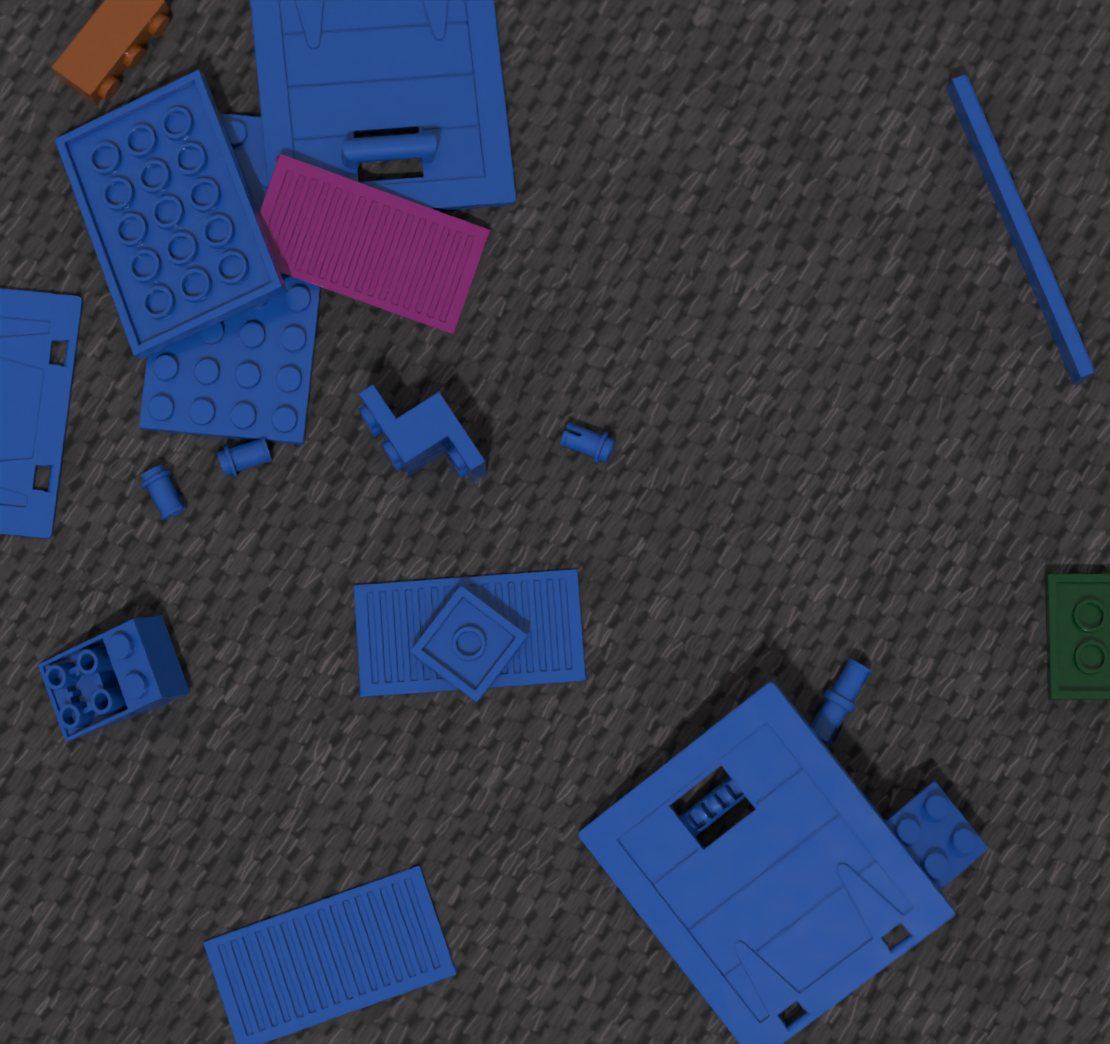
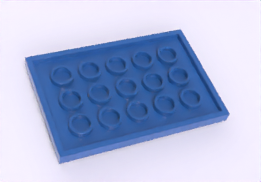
(170, 215)

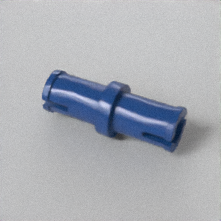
(840, 700)

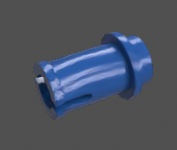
(588, 442)
(243, 456)
(162, 492)

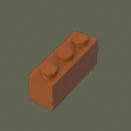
(110, 45)

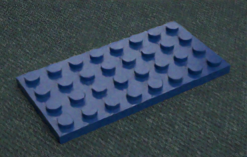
(251, 369)

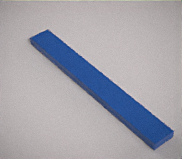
(1020, 229)

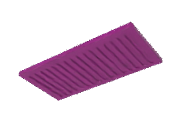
(370, 244)

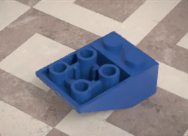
(114, 677)

